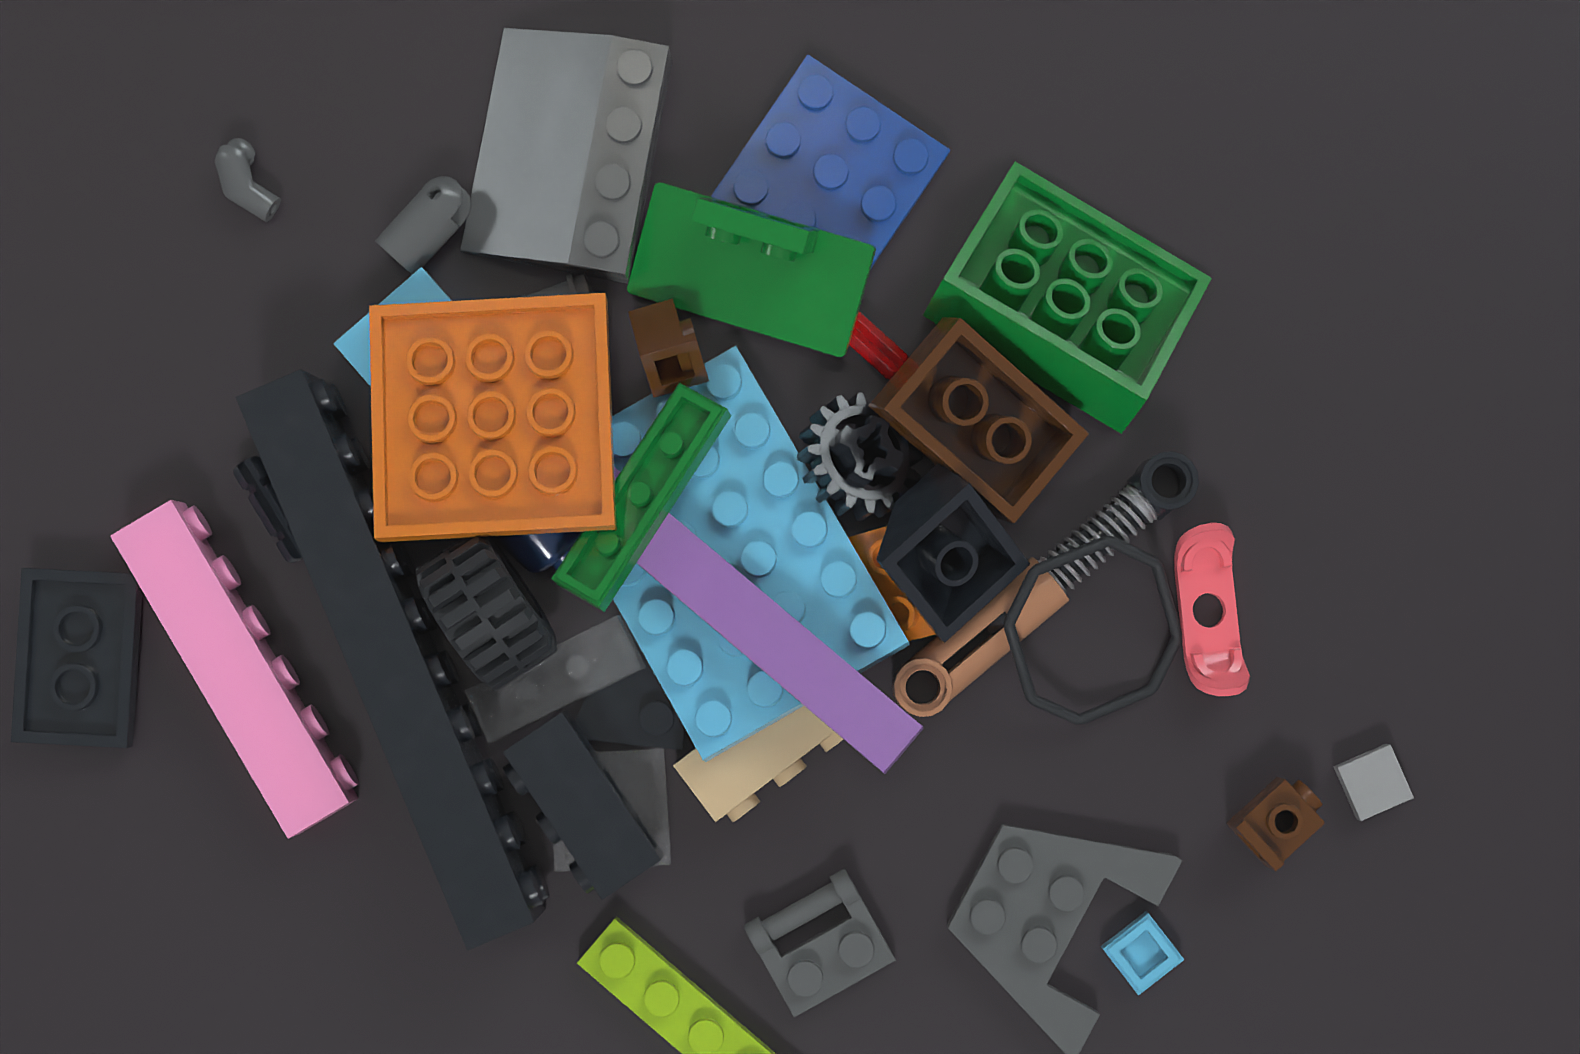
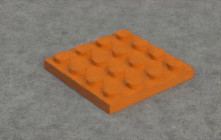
(491, 417)

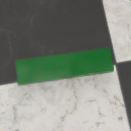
(643, 496)

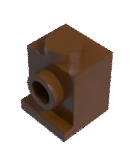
(667, 348)
(1257, 827)

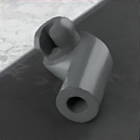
(237, 183)

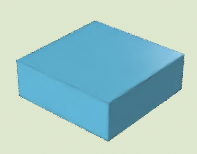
(1142, 953)

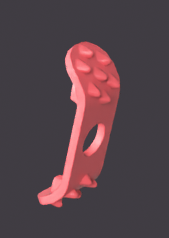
(1212, 653)

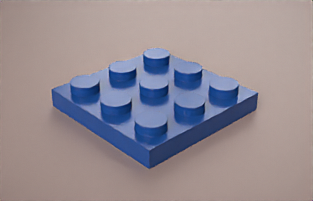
(834, 160)

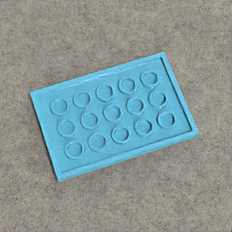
(771, 529)

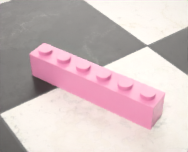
(236, 667)

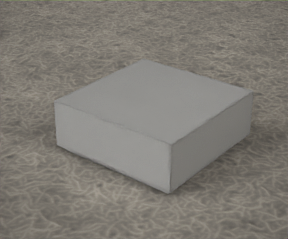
(1373, 782)

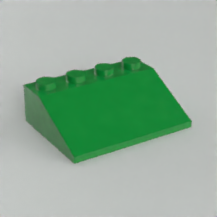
(1070, 297)

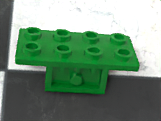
(751, 269)

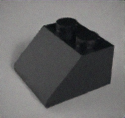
(947, 551)

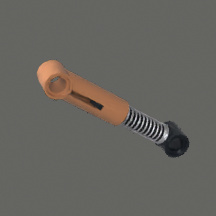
(1135, 508)

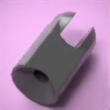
(426, 223)

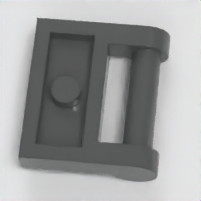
(827, 960)

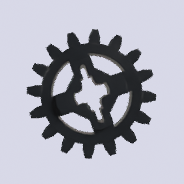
(851, 458)

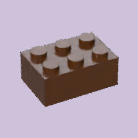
(979, 418)

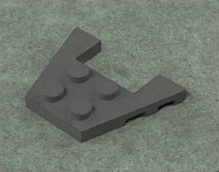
(1029, 905)

